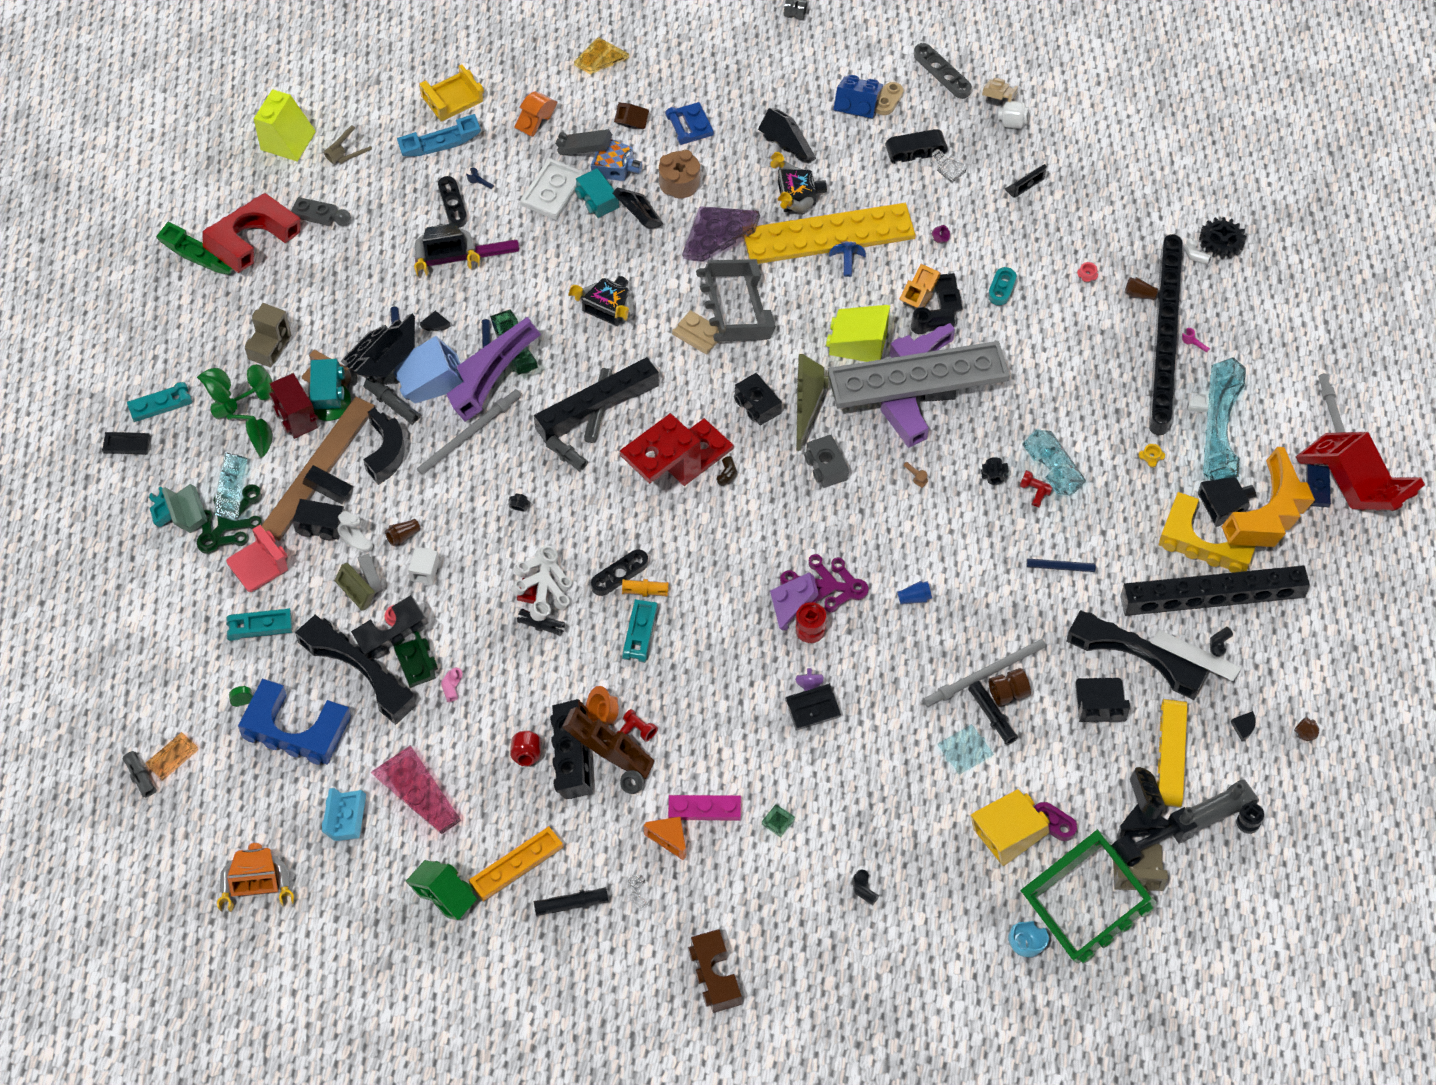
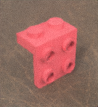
(258, 561)

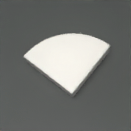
(1199, 402)

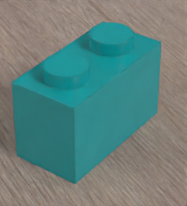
(596, 193)
(326, 383)

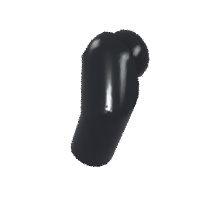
(861, 887)

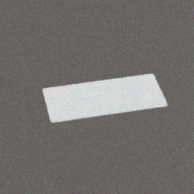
(1196, 655)

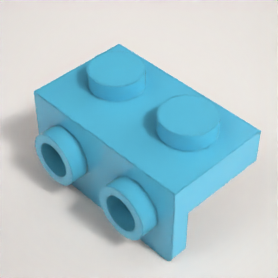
(343, 814)

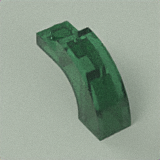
(524, 361)

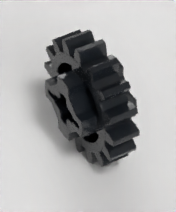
(1222, 237)

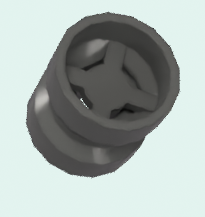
(795, 8)

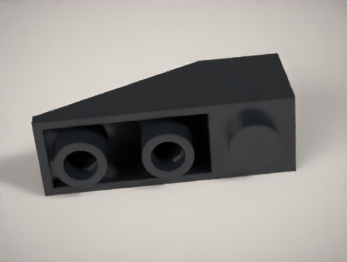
(783, 129)

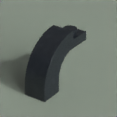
(389, 456)

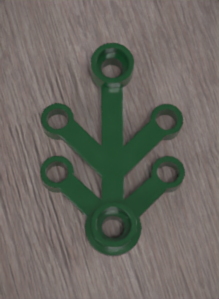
(228, 525)

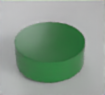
(240, 696)

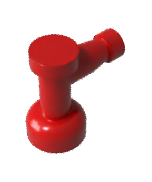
(1043, 488)
(647, 730)

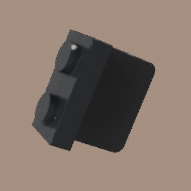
(1101, 700)

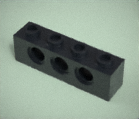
(579, 781)

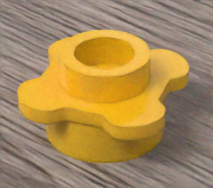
(1152, 449)

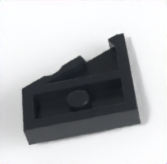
(639, 207)

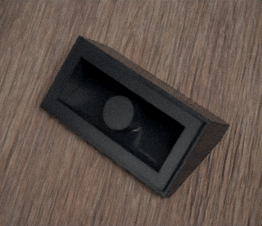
(1027, 181)
(327, 484)

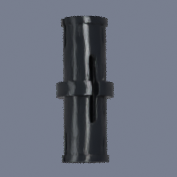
(547, 625)

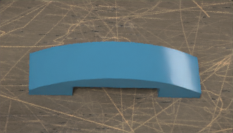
(440, 140)

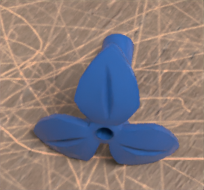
(847, 248)

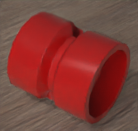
(810, 622)

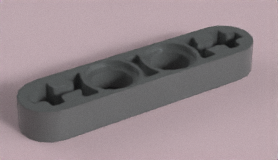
(945, 69)

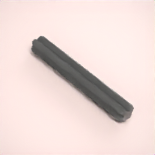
(596, 416)

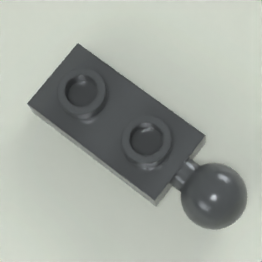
(320, 212)

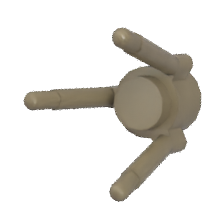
(335, 152)

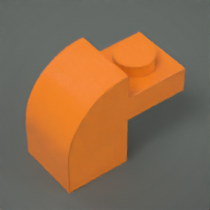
(534, 109)

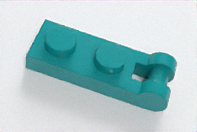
(159, 402)
(259, 624)
(640, 630)

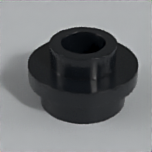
(519, 502)

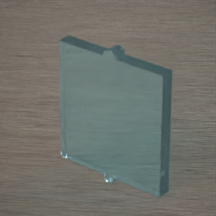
(965, 749)

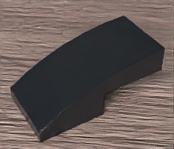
(947, 292)

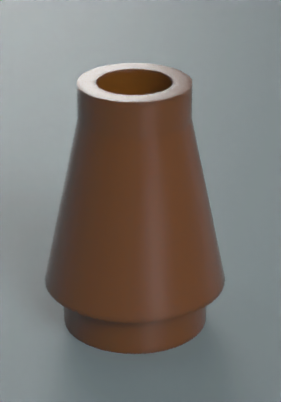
(1140, 289)
(400, 532)

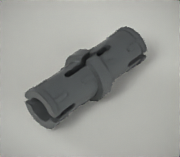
(566, 453)
(139, 774)

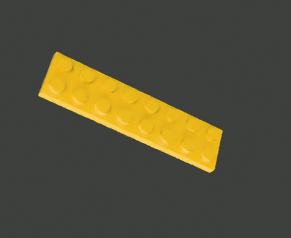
(822, 233)

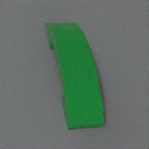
(190, 249)

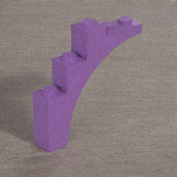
(904, 412)

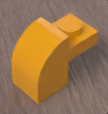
(919, 290)

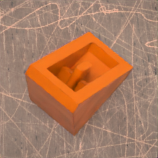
(667, 834)

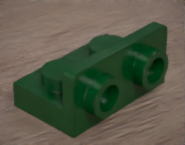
(415, 661)

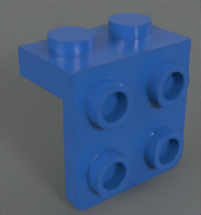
(857, 96)

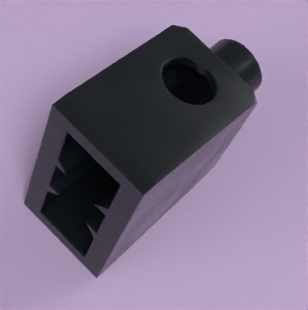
(1224, 497)

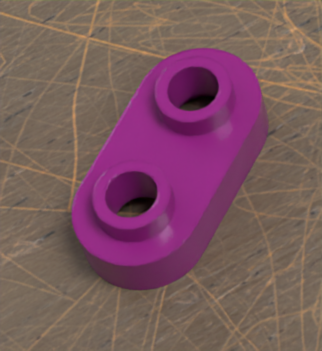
(1057, 820)

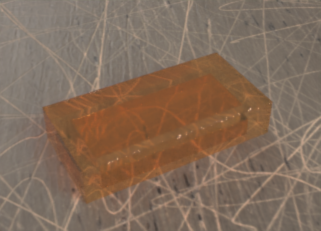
(171, 756)

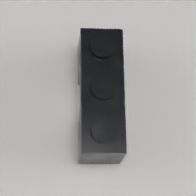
(408, 620)

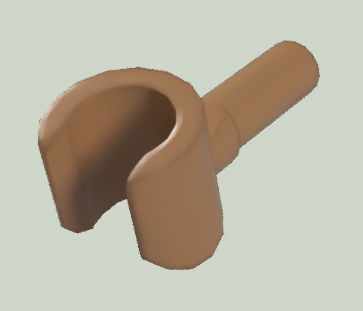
(920, 476)

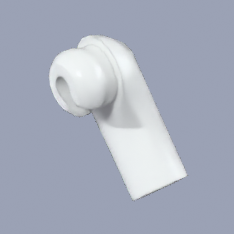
(1193, 252)

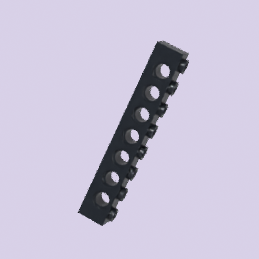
(1214, 590)

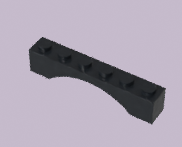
(625, 383)
(1094, 634)
(322, 640)

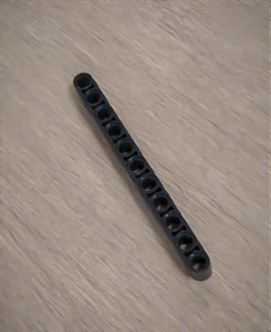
(1165, 335)

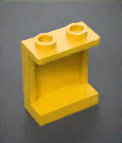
(452, 94)

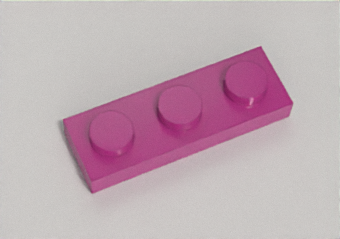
(705, 807)

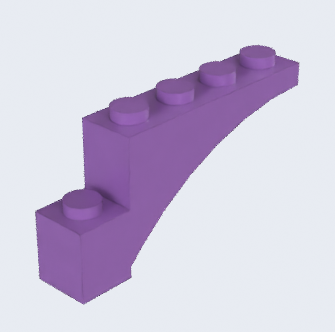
(486, 365)

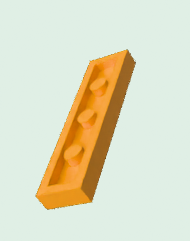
(515, 863)

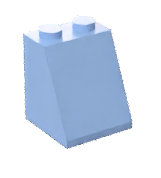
(428, 371)

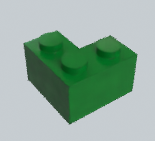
(442, 887)

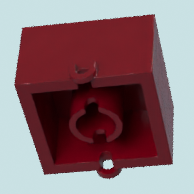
(292, 406)

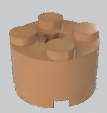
(679, 174)

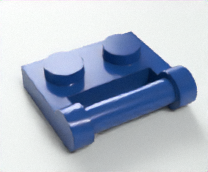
(695, 120)

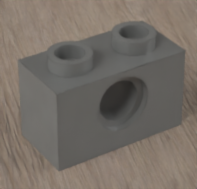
(826, 450)

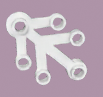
(547, 560)

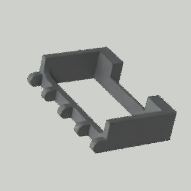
(737, 332)

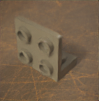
(1148, 871)

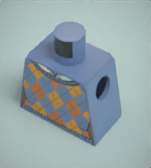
(616, 161)

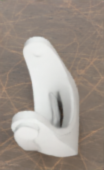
(353, 536)

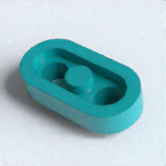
(1001, 287)

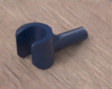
(475, 178)

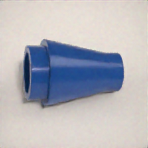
(915, 593)

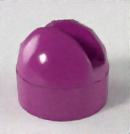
(945, 234)

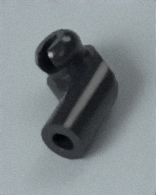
(1217, 641)

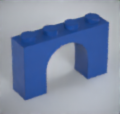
(315, 743)

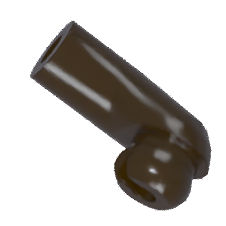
(729, 472)

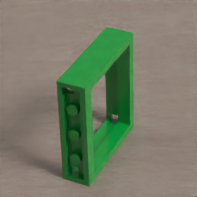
(1063, 867)

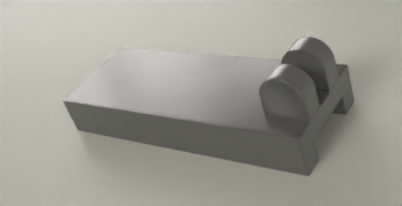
(583, 142)

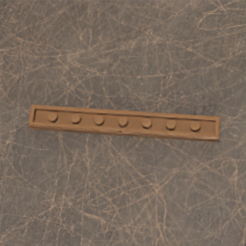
(324, 458)

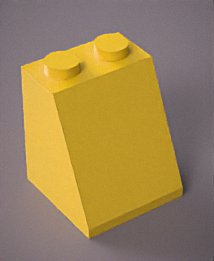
(1010, 825)

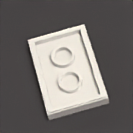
(551, 189)

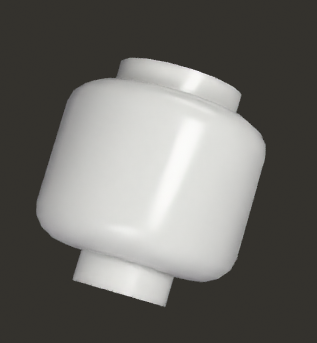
(1013, 114)

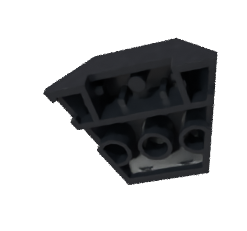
(382, 349)

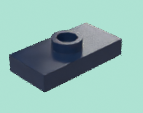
(1319, 483)

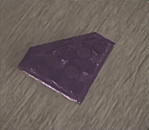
(717, 230)

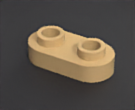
(890, 97)

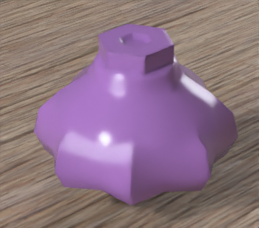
(809, 680)

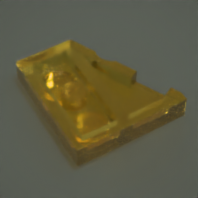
(599, 55)

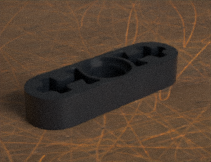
(454, 194)
(619, 564)
(1147, 793)

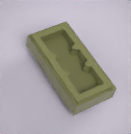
(354, 586)

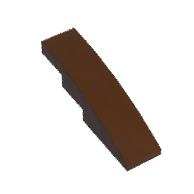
(602, 740)

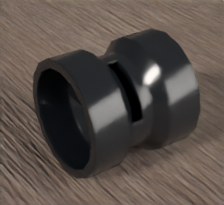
(1248, 823)

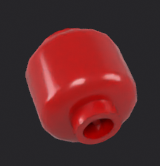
(525, 748)

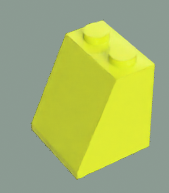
(282, 126)
(859, 333)

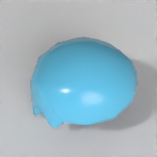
(1035, 937)

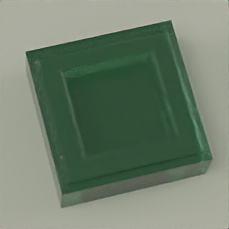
(778, 820)

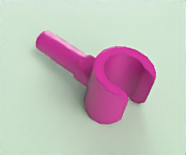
(1190, 339)

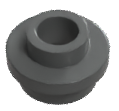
(626, 784)

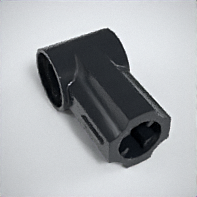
(926, 319)

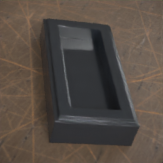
(126, 443)

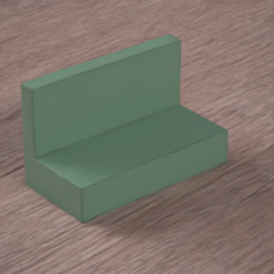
(185, 508)

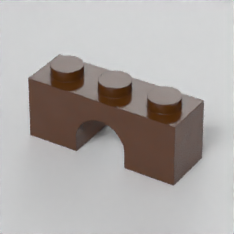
(720, 991)

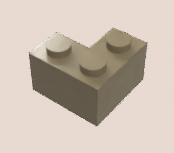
(270, 335)

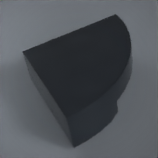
(435, 322)
(1244, 725)

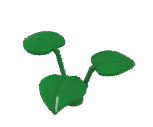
(218, 387)

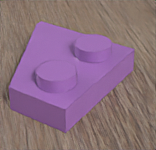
(791, 596)

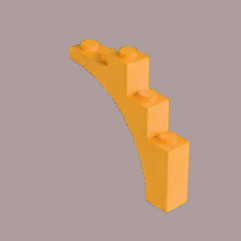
(1287, 501)

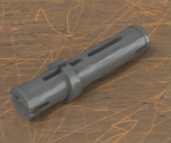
(385, 395)

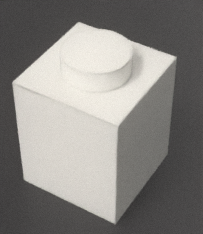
(423, 565)

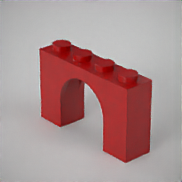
(259, 213)

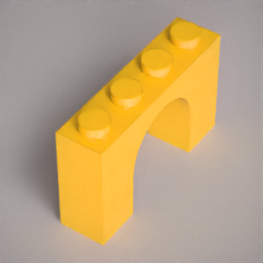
(1180, 537)

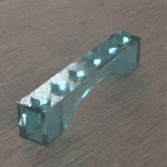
(1226, 383)

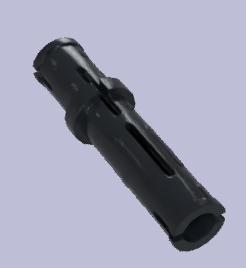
(998, 720)
(566, 902)

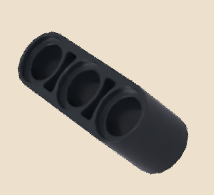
(915, 145)

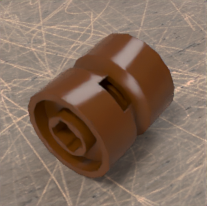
(1012, 686)

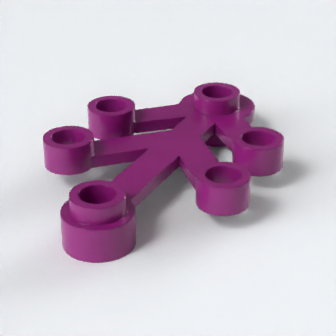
(829, 585)

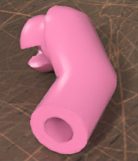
(450, 682)

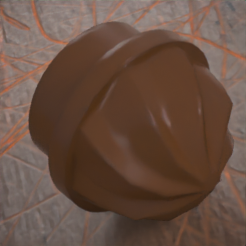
(1307, 729)

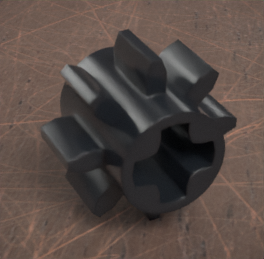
(994, 471)

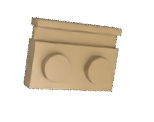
(999, 89)
(696, 332)

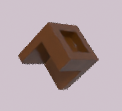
(631, 115)

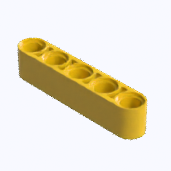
(1172, 749)

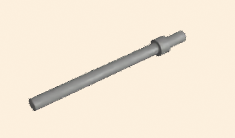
(1329, 395)
(500, 406)
(947, 691)

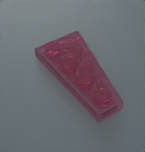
(414, 785)

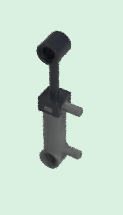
(1189, 820)

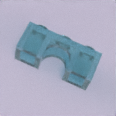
(1063, 474)

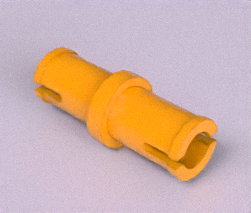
(645, 587)

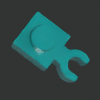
(159, 511)

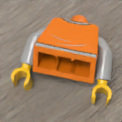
(253, 873)

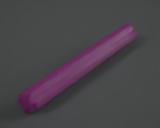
(483, 250)

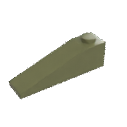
(810, 393)

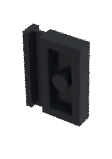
(812, 707)

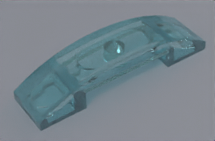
(229, 486)

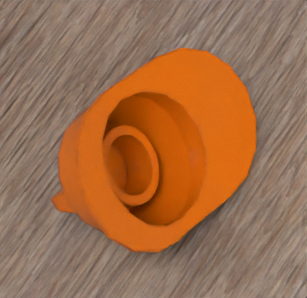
(602, 706)

